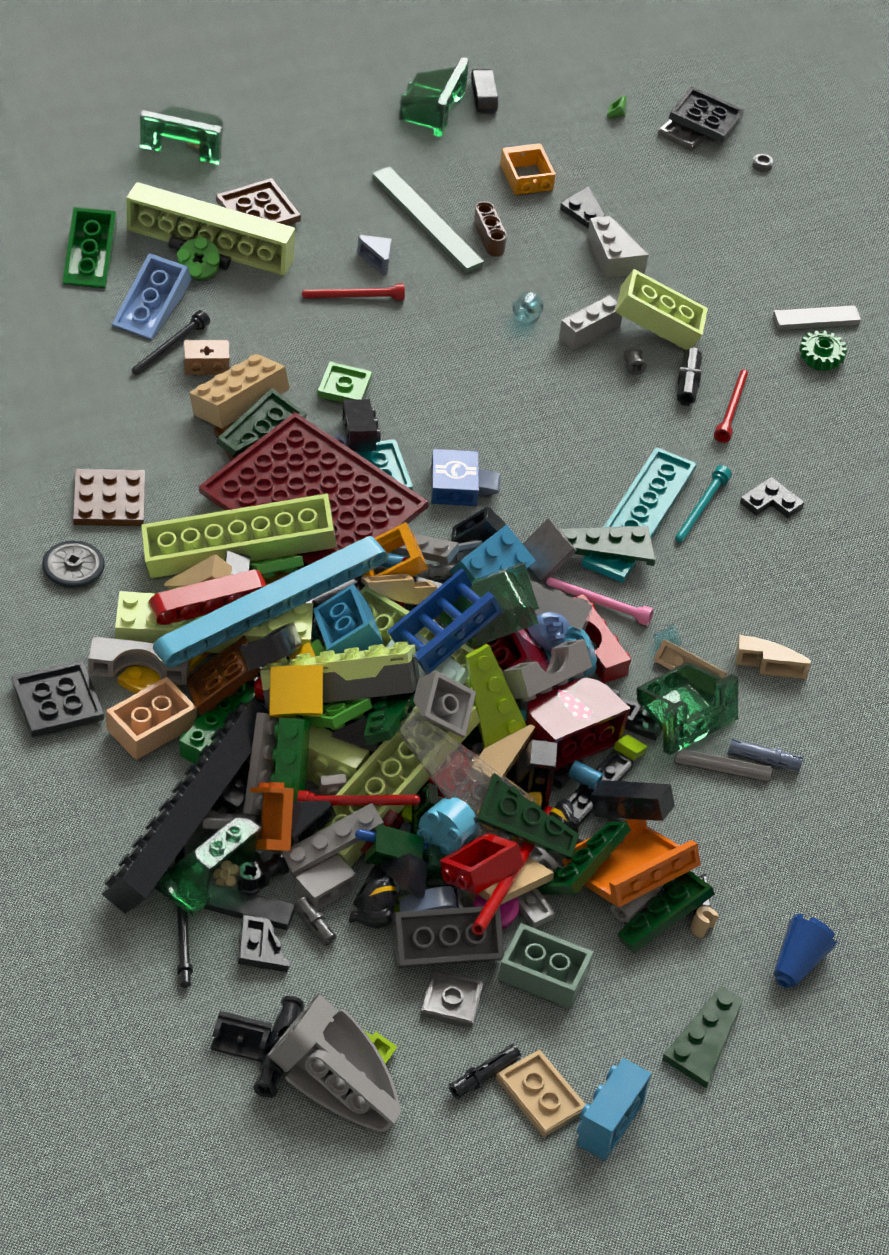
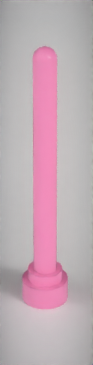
(642, 614)

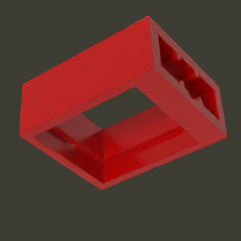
(481, 863)

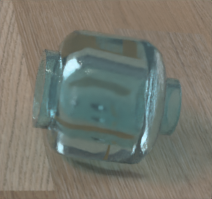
(527, 307)

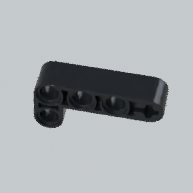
(272, 647)

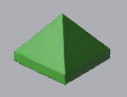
(617, 108)

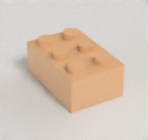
(150, 718)

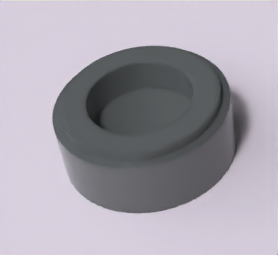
(762, 162)

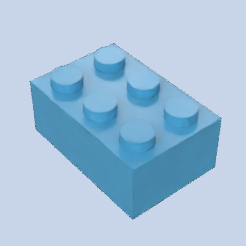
(494, 554)
(347, 622)
(613, 1108)

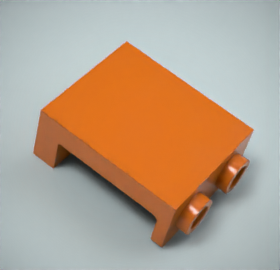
(276, 816)

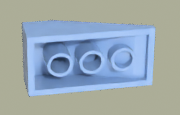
(152, 296)

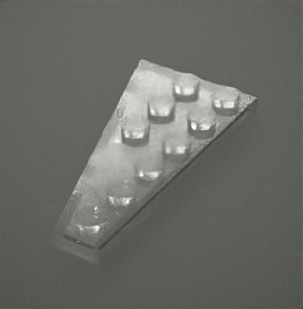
(452, 766)

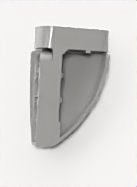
(329, 1066)

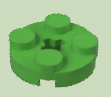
(199, 247)

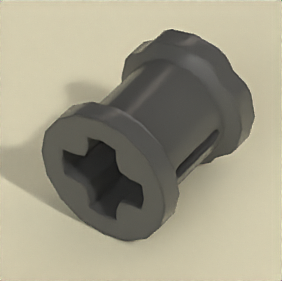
(636, 364)

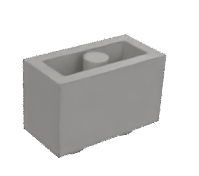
(326, 882)

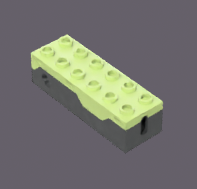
(355, 672)

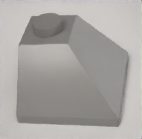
(444, 702)

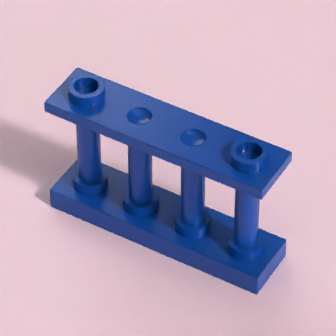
(455, 634)

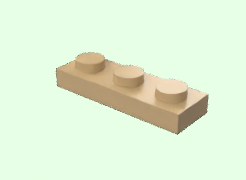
(672, 656)

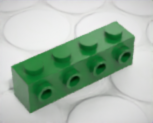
(204, 726)
(291, 753)

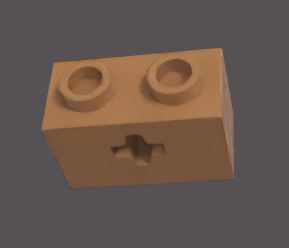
(206, 357)

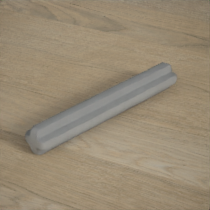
(723, 764)

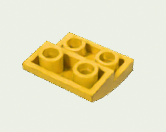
(296, 691)

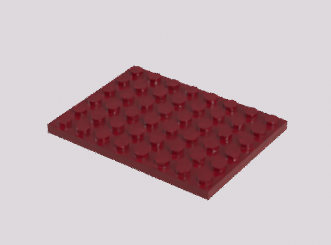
(306, 462)

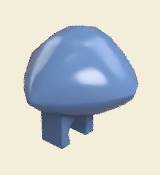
(550, 630)

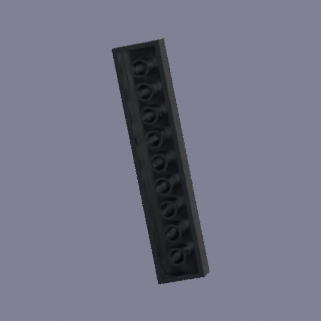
(184, 810)

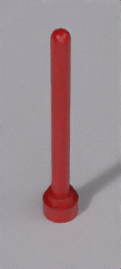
(395, 292)
(724, 430)
(355, 800)

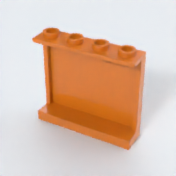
(640, 864)

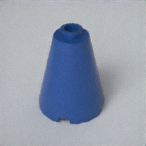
(802, 949)

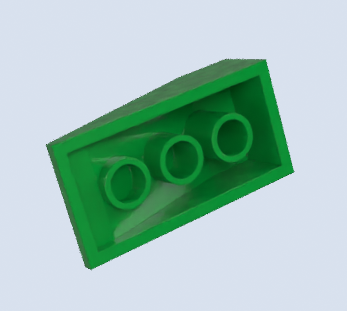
(90, 247)

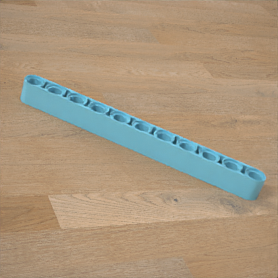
(269, 602)

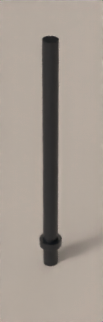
(184, 968)

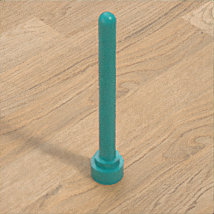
(720, 477)

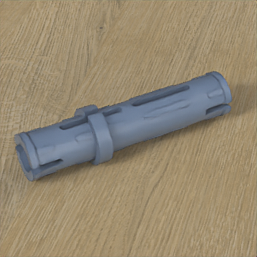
(764, 754)

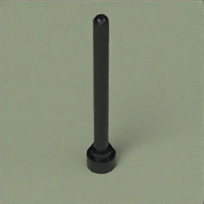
(198, 321)

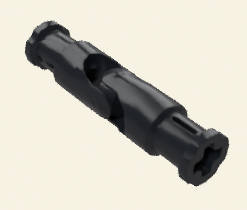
(270, 1071)

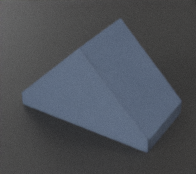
(375, 251)

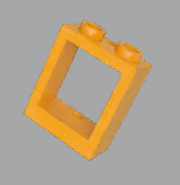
(533, 155)
(396, 538)

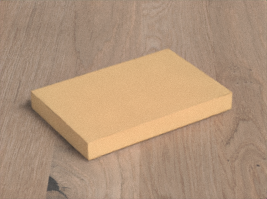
(529, 878)
(541, 1093)

